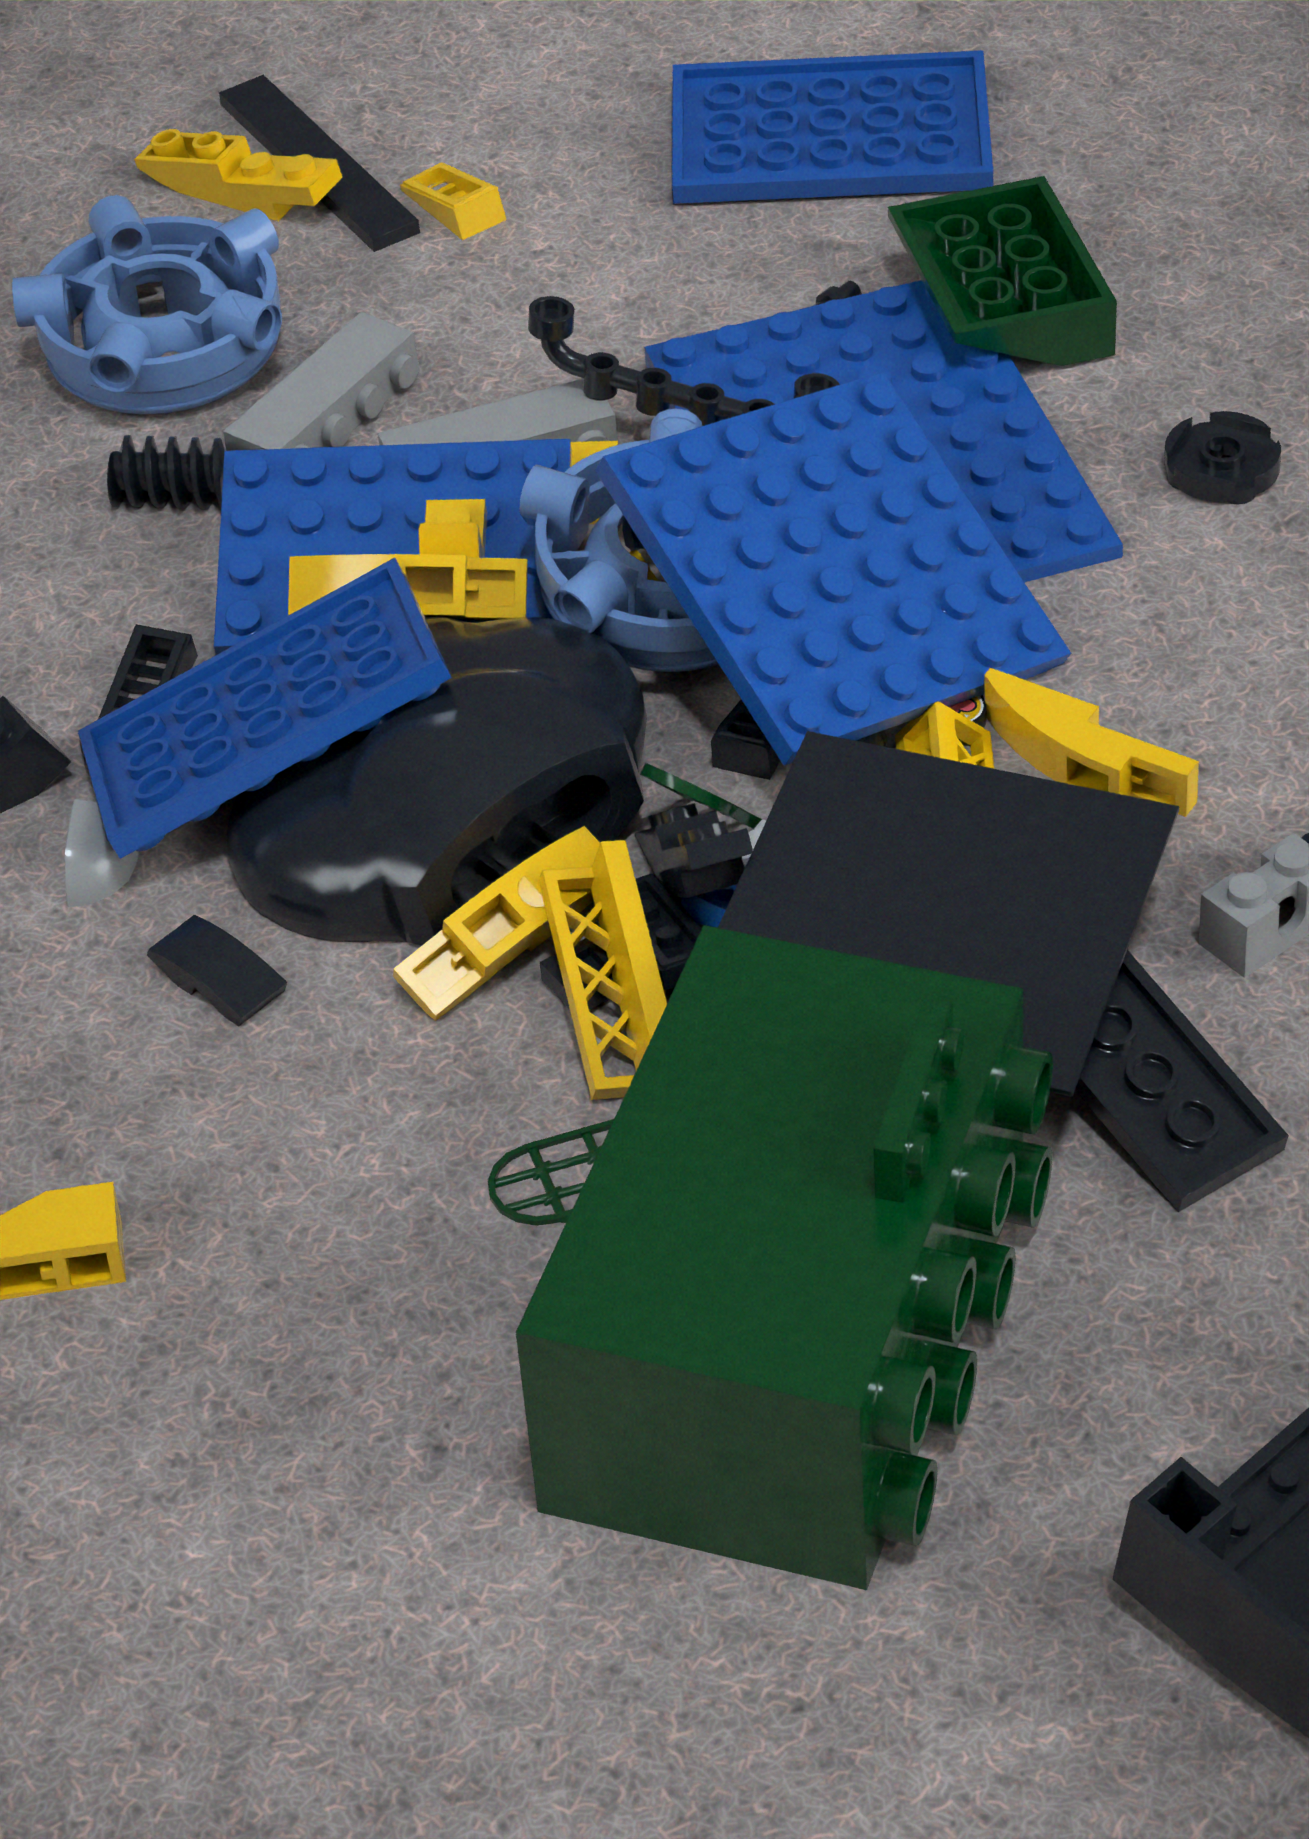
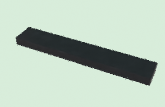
(289, 132)

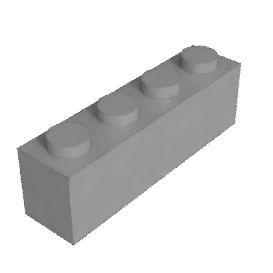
(331, 389)
(538, 415)

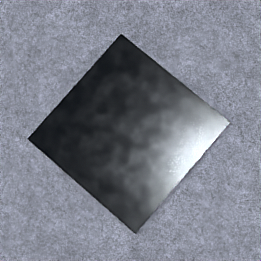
(959, 878)

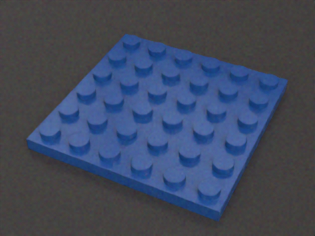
(831, 563)

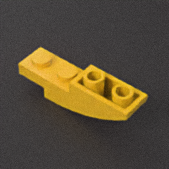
(227, 174)
(441, 583)
(1069, 745)
(493, 928)

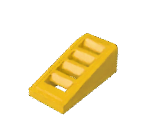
(463, 205)

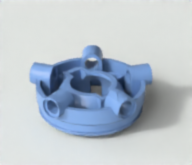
(217, 299)
(604, 584)

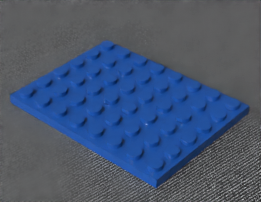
(959, 394)

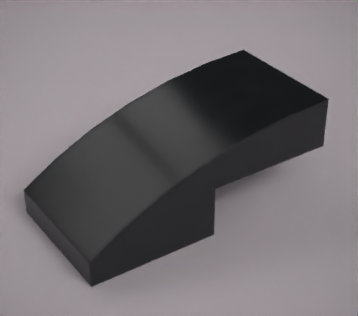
(219, 967)

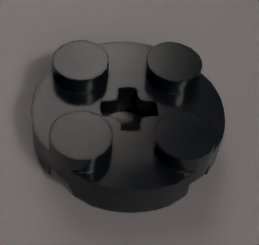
(1196, 463)

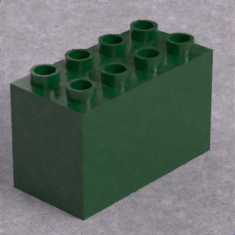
(732, 1313)

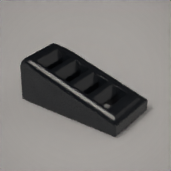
(145, 645)
(742, 747)

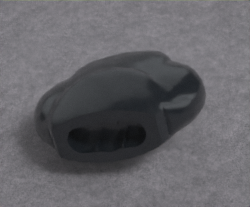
(448, 788)

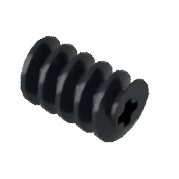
(166, 474)

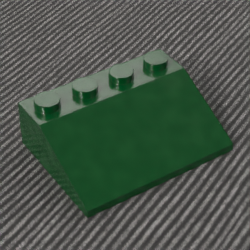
(1010, 272)

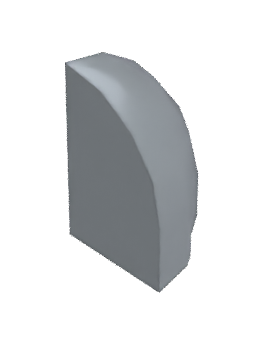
(91, 863)

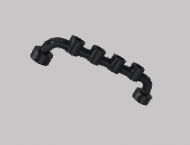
(553, 321)

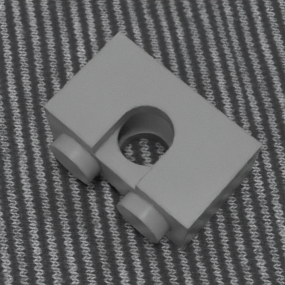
(1243, 910)

